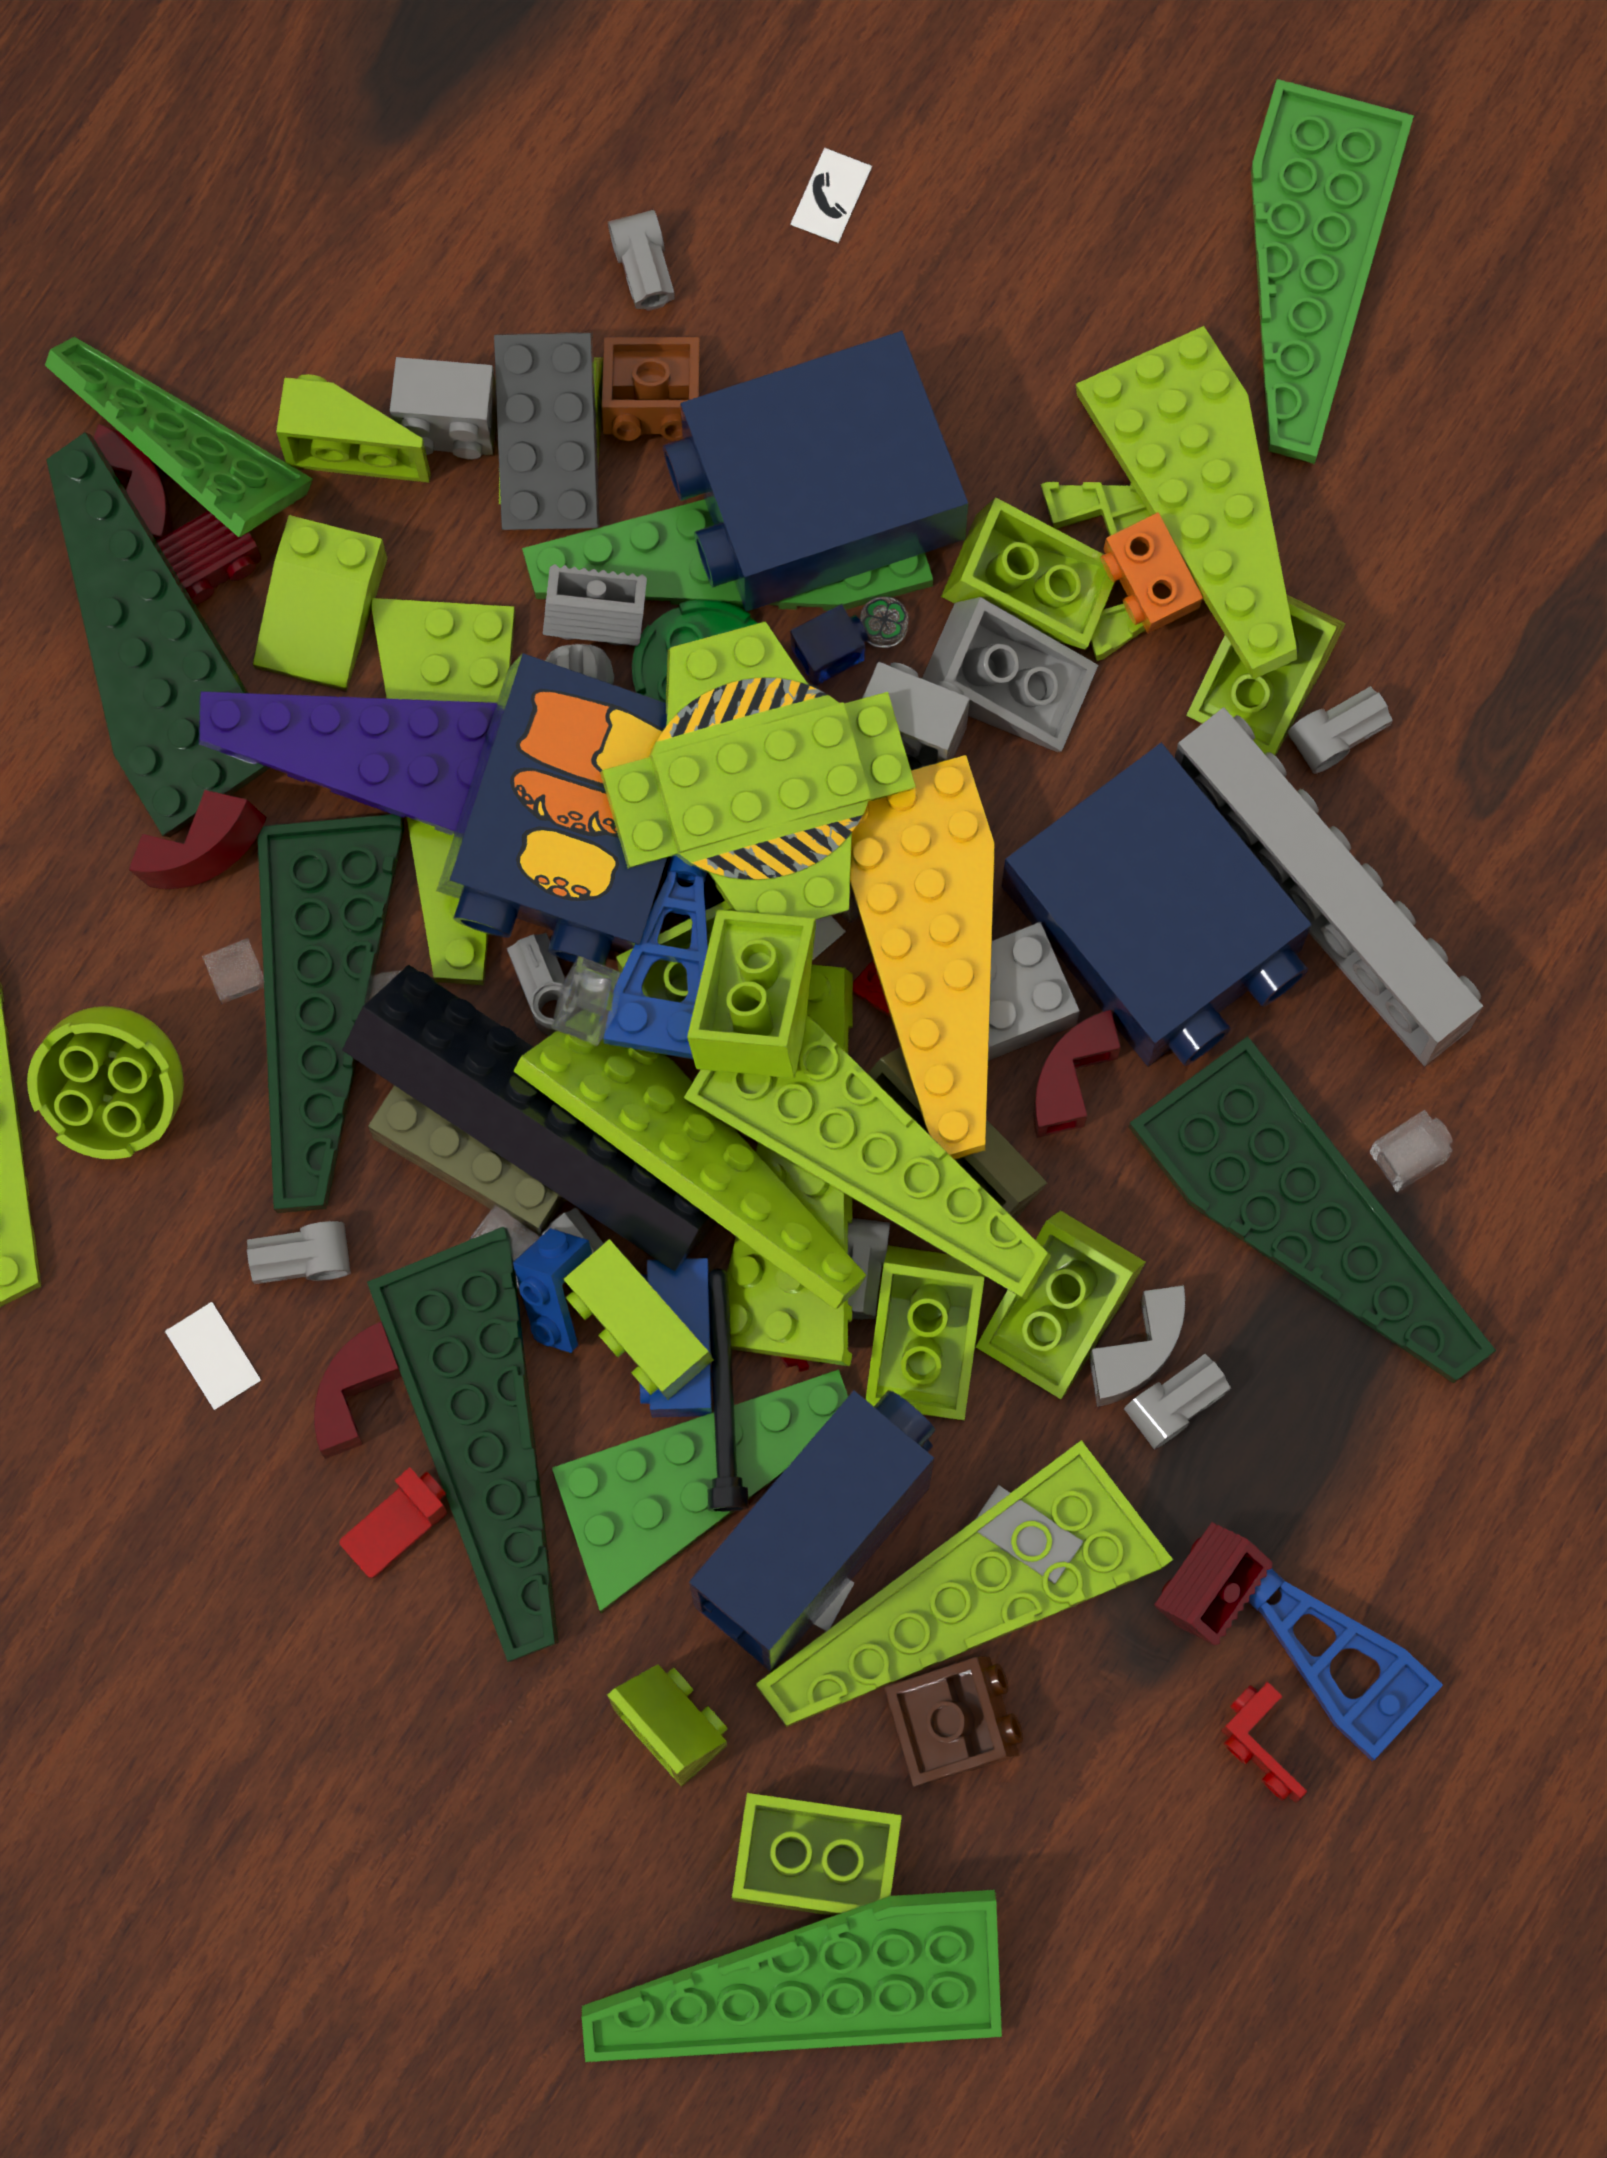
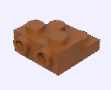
(647, 383)

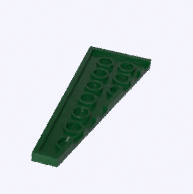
(321, 941)
(466, 1375)

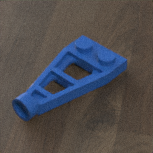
(654, 1022)
(1386, 1705)

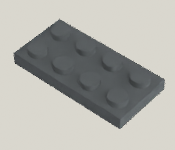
(547, 430)

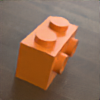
(1151, 574)

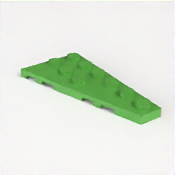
(208, 460)
(650, 1496)

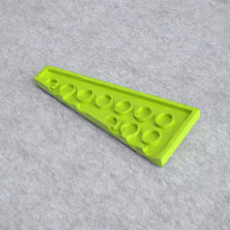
(443, 656)
(870, 1148)
(767, 1305)
(973, 1591)

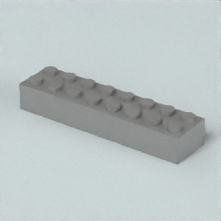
(1341, 899)

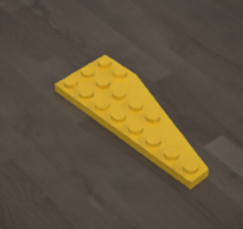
(927, 914)

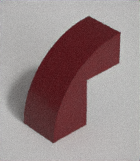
(140, 475)
(216, 840)
(1058, 1093)
(357, 1367)

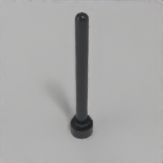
(727, 1489)

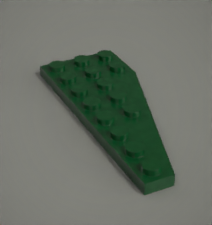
(144, 643)
(1275, 1180)

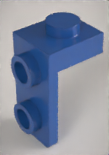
(540, 1282)

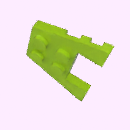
(1120, 509)

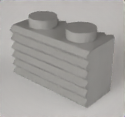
(594, 605)

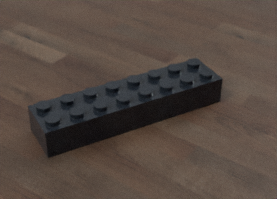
(465, 1072)

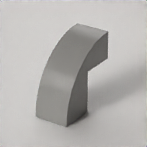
(1130, 1367)

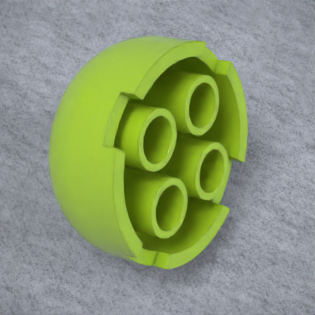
(106, 1081)

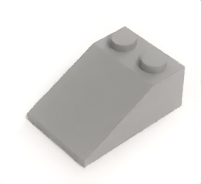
(1011, 673)

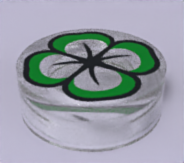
(884, 621)

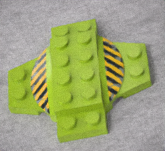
(757, 776)

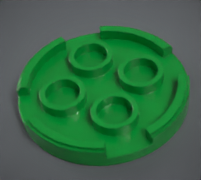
(679, 626)

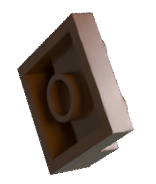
(954, 1720)

